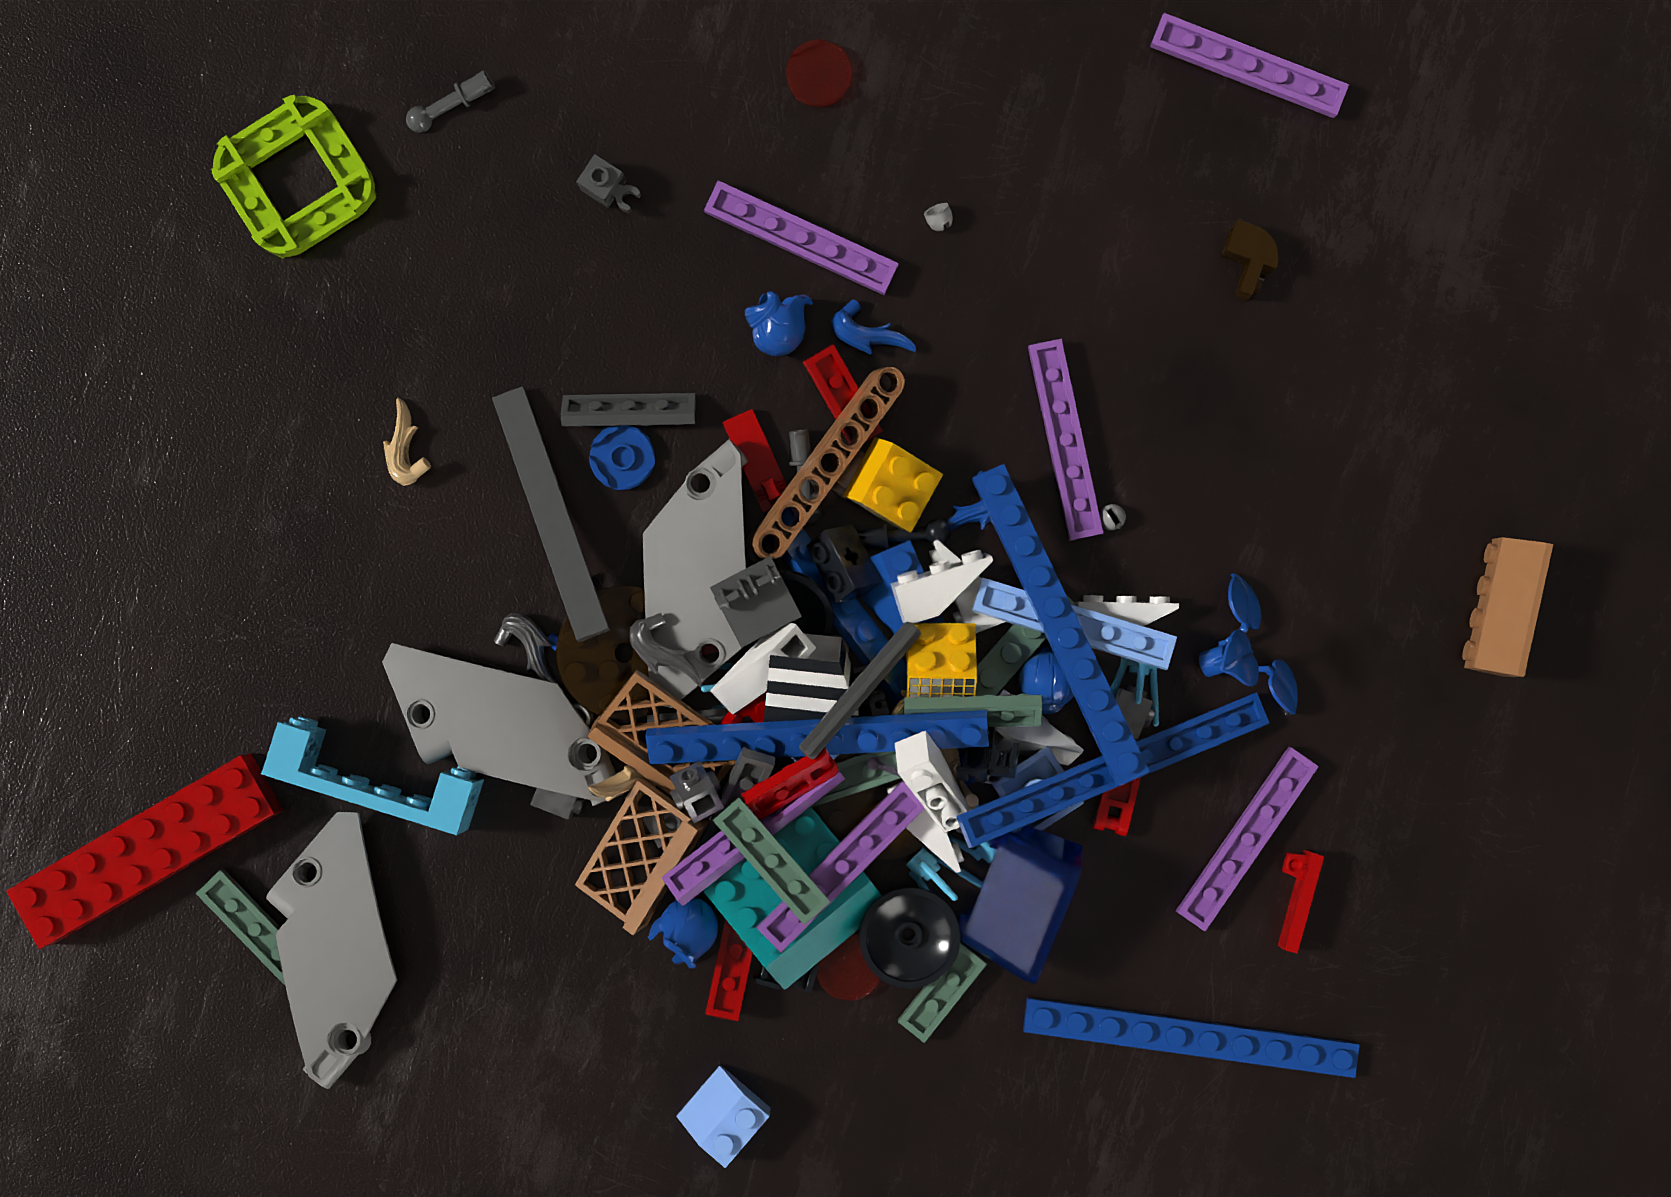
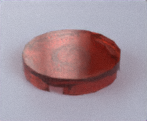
(818, 73)
(845, 972)

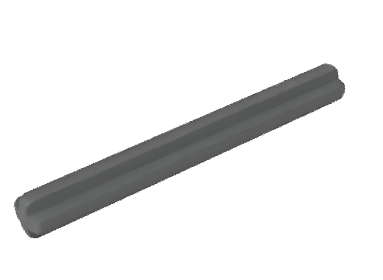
(859, 690)

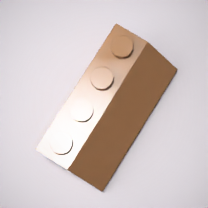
(1507, 606)

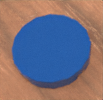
(622, 457)

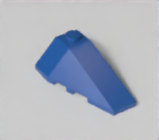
(881, 598)

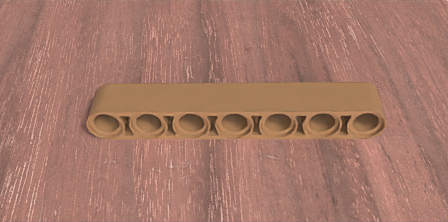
(841, 456)

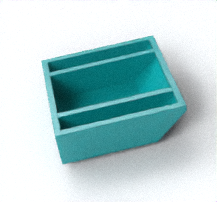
(748, 899)

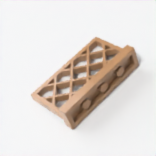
(631, 749)
(654, 889)

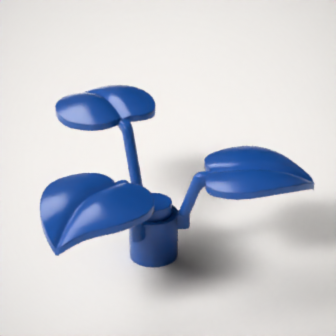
(1235, 653)

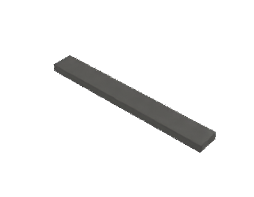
(551, 514)

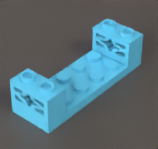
(294, 758)

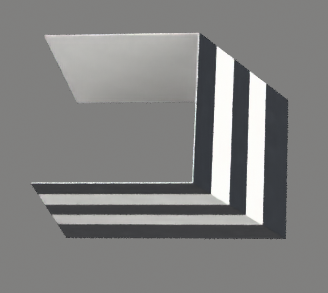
(811, 685)

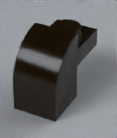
(1255, 250)

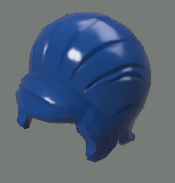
(778, 325)
(1044, 677)
(687, 930)

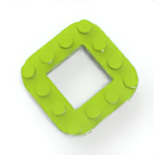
(269, 135)

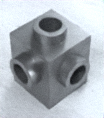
(696, 791)

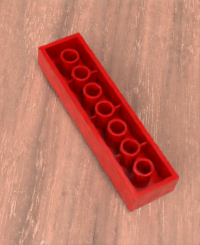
(144, 850)

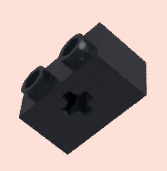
(843, 563)

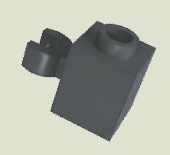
(605, 183)

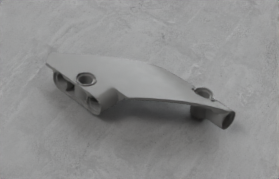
(686, 552)
(496, 723)
(332, 948)

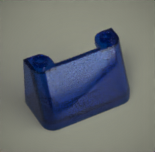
(1023, 900)

